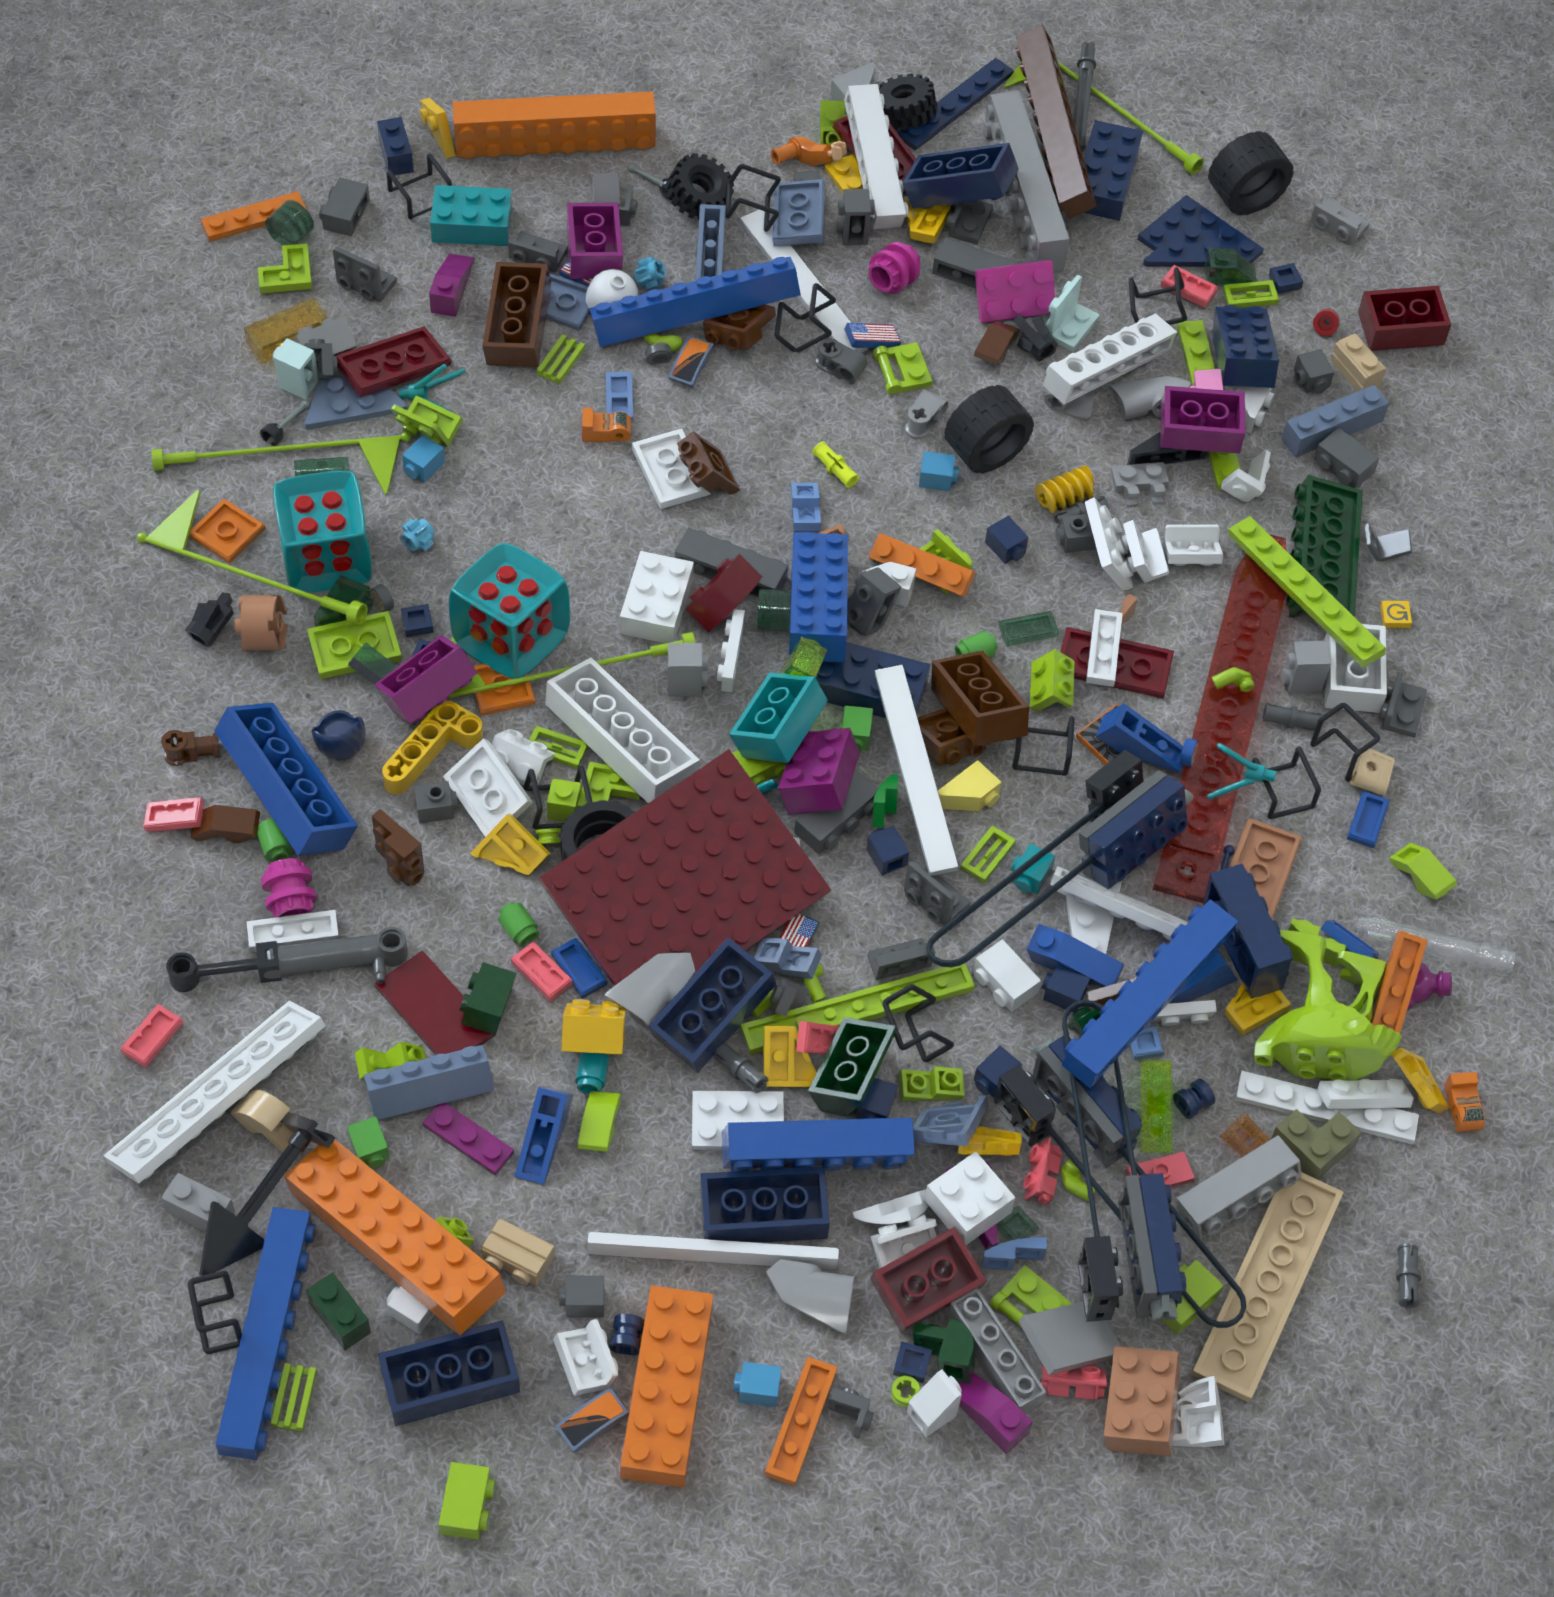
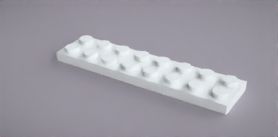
(214, 1091)

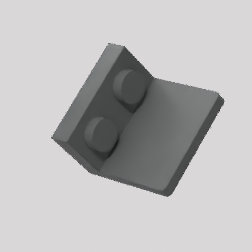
(362, 275)
(933, 894)

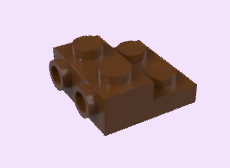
(739, 328)
(706, 464)
(945, 739)
(399, 848)

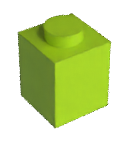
(562, 799)

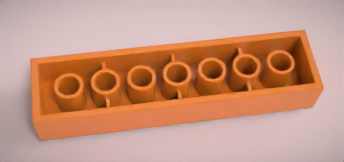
(554, 124)
(396, 1235)

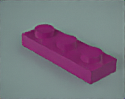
(468, 1138)

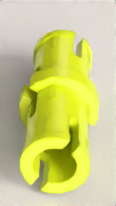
(835, 464)

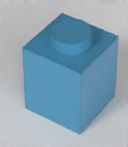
(423, 459)
(938, 471)
(758, 1384)

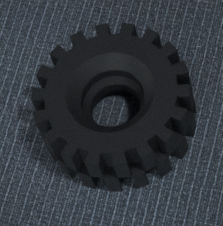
(908, 100)
(700, 172)

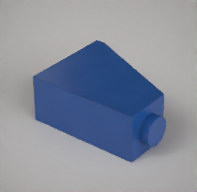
(1210, 977)

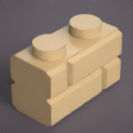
(1357, 363)
(517, 1253)

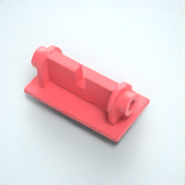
(1044, 1160)
(1087, 1380)

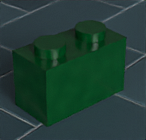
(488, 998)
(338, 1311)

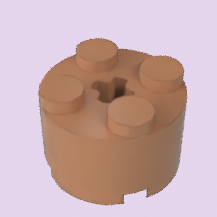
(261, 622)

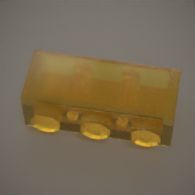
(272, 331)

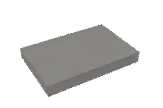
(1066, 1339)

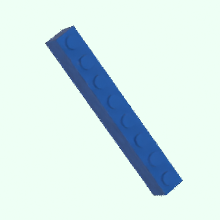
(695, 301)
(1149, 993)
(264, 1334)

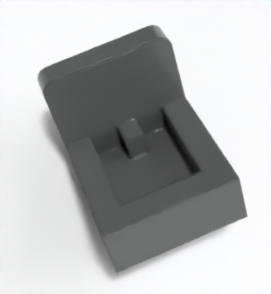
(326, 361)
(788, 996)
(851, 1404)

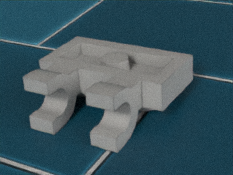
(1138, 477)

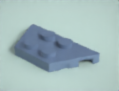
(339, 403)
(950, 1123)

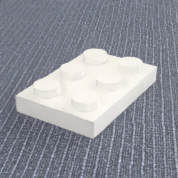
(665, 470)
(1109, 545)
(487, 787)
(716, 1108)

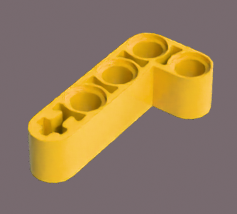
(402, 772)

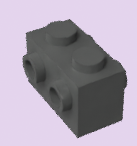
(855, 216)
(871, 600)

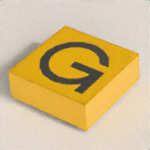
(1396, 614)

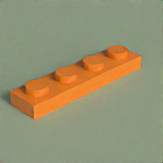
(245, 217)
(928, 566)
(1399, 980)
(801, 1421)

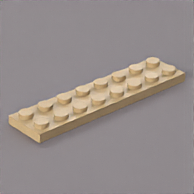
(1271, 1283)

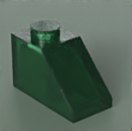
(1228, 267)
(345, 591)

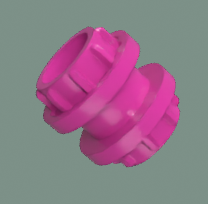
(894, 267)
(288, 883)

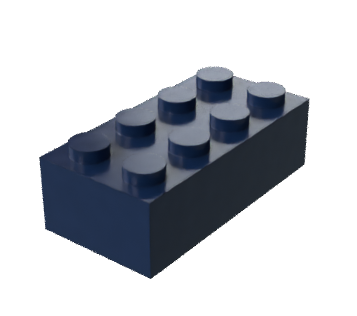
(1110, 166)
(960, 176)
(1245, 346)
(855, 681)
(1256, 940)
(712, 1004)
(765, 1205)
(449, 1373)

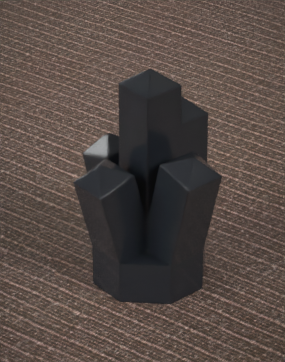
(1042, 342)
(210, 619)

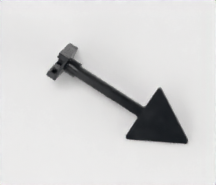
(228, 1235)

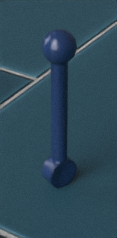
(1228, 850)

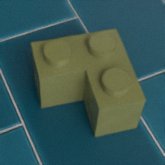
(1317, 1147)

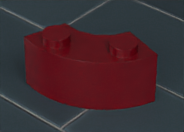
(723, 593)

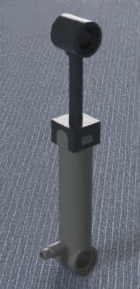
(276, 960)

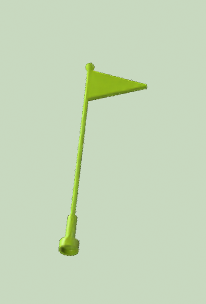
(1191, 162)
(378, 451)
(174, 534)
(478, 685)

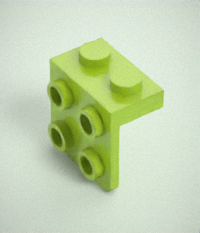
(428, 420)

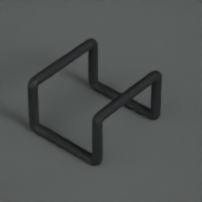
(391, 177)
(730, 210)
(1179, 284)
(810, 314)
(1069, 733)
(1315, 740)
(1298, 752)
(531, 778)
(916, 1038)
(198, 1317)

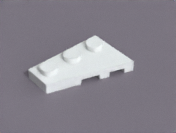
(1090, 923)

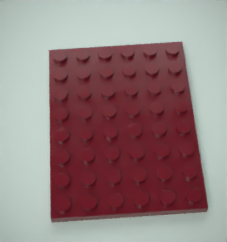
(686, 874)

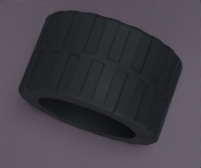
(1250, 173)
(989, 429)
(588, 821)

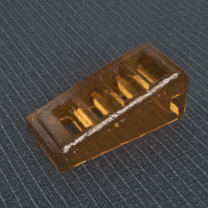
(1251, 1129)

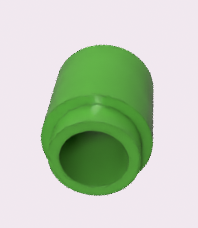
(978, 642)
(273, 841)
(518, 923)

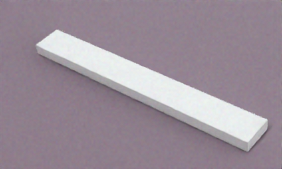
(832, 315)
(916, 770)
(709, 1250)

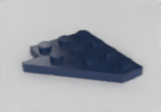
(1187, 232)

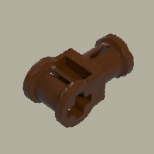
(188, 747)

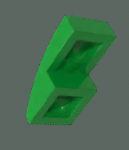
(885, 800)

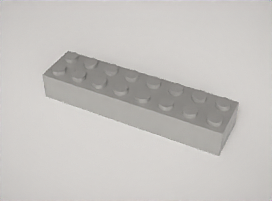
(1030, 191)

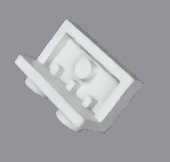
(1192, 545)
(1146, 552)
(521, 754)
(896, 1242)
(586, 1358)

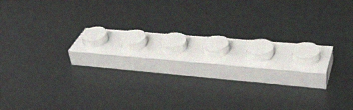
(1118, 904)
(1287, 1097)

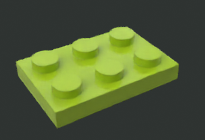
(338, 643)

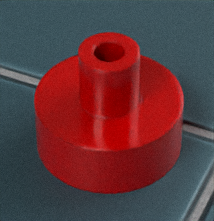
(1326, 328)

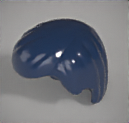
(339, 735)

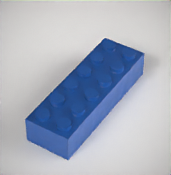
(820, 592)
(285, 778)
(818, 1144)

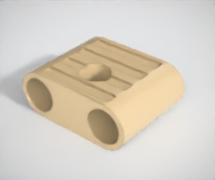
(1373, 772)

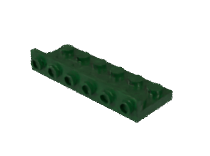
(1328, 538)

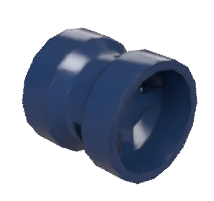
(1194, 1098)
(627, 1333)

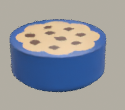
(1189, 752)

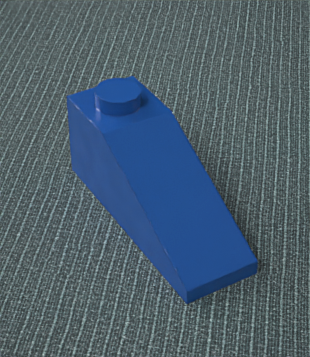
(1131, 732)
(1055, 947)
(543, 1134)

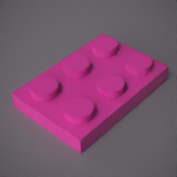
(1014, 290)

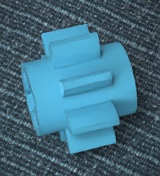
(649, 273)
(417, 535)

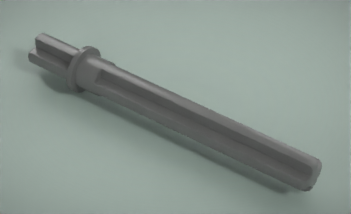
(1086, 65)

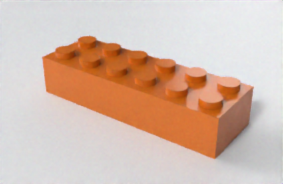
(666, 1386)

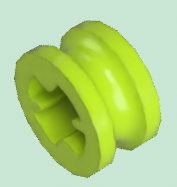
(548, 836)
(900, 1382)

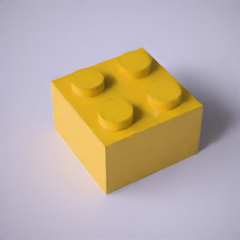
(593, 1027)

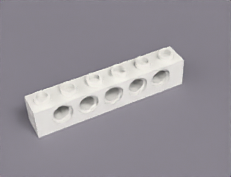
(1109, 358)

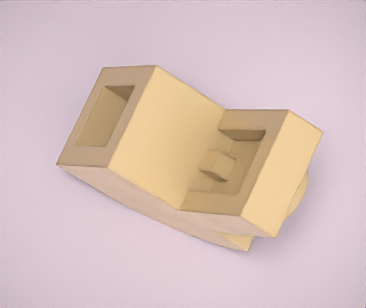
(262, 1114)

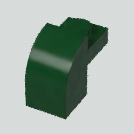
(951, 1345)

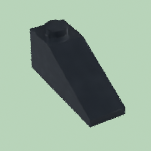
(1150, 452)

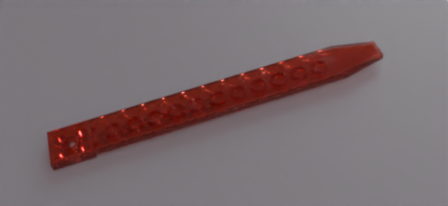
(1223, 718)

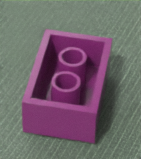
(593, 239)
(1202, 419)
(426, 679)
(820, 772)

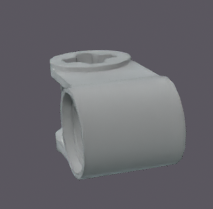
(924, 414)

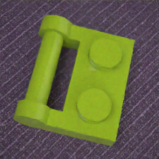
(910, 365)
(1030, 1292)

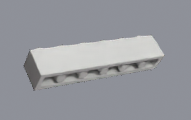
(875, 154)

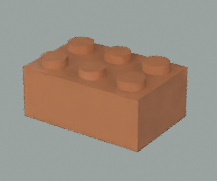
(1142, 1401)

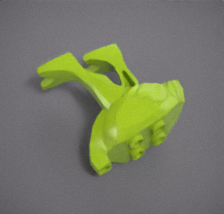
(1324, 1035)

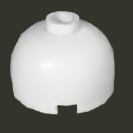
(610, 287)

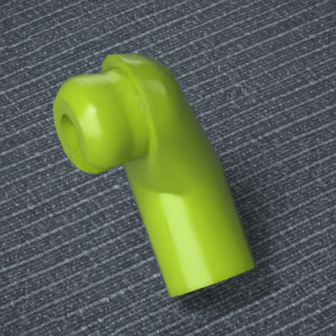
(673, 341)
(1235, 676)
(815, 989)
(1073, 1182)

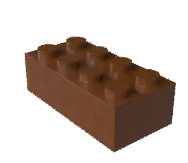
(516, 314)
(980, 698)

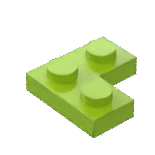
(290, 276)
(605, 783)

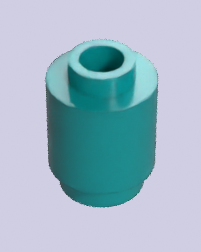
(591, 1072)

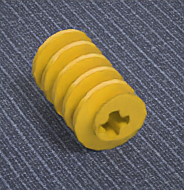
(1066, 488)

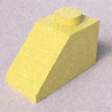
(971, 789)

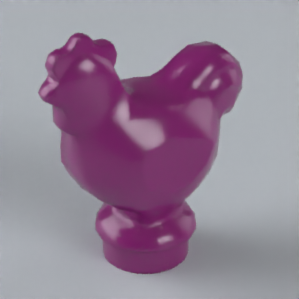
(1430, 983)

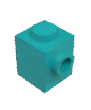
(1036, 875)

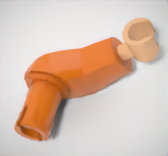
(808, 151)

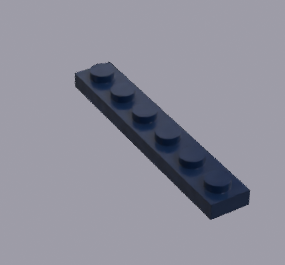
(958, 102)

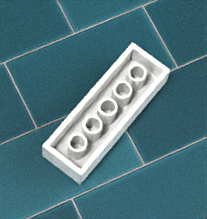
(619, 729)

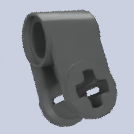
(840, 362)

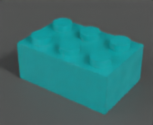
(471, 215)
(778, 717)

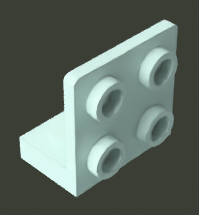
(1068, 319)

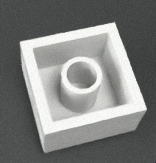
(970, 1198)

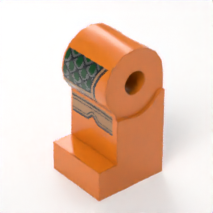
(605, 426)
(1465, 1101)

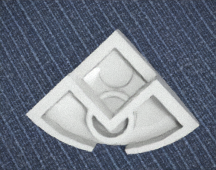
(895, 1210)
(1199, 1415)

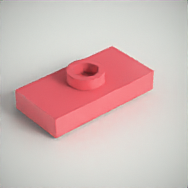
(1195, 290)
(174, 814)
(541, 971)
(151, 1035)
(815, 1037)
(1174, 1168)

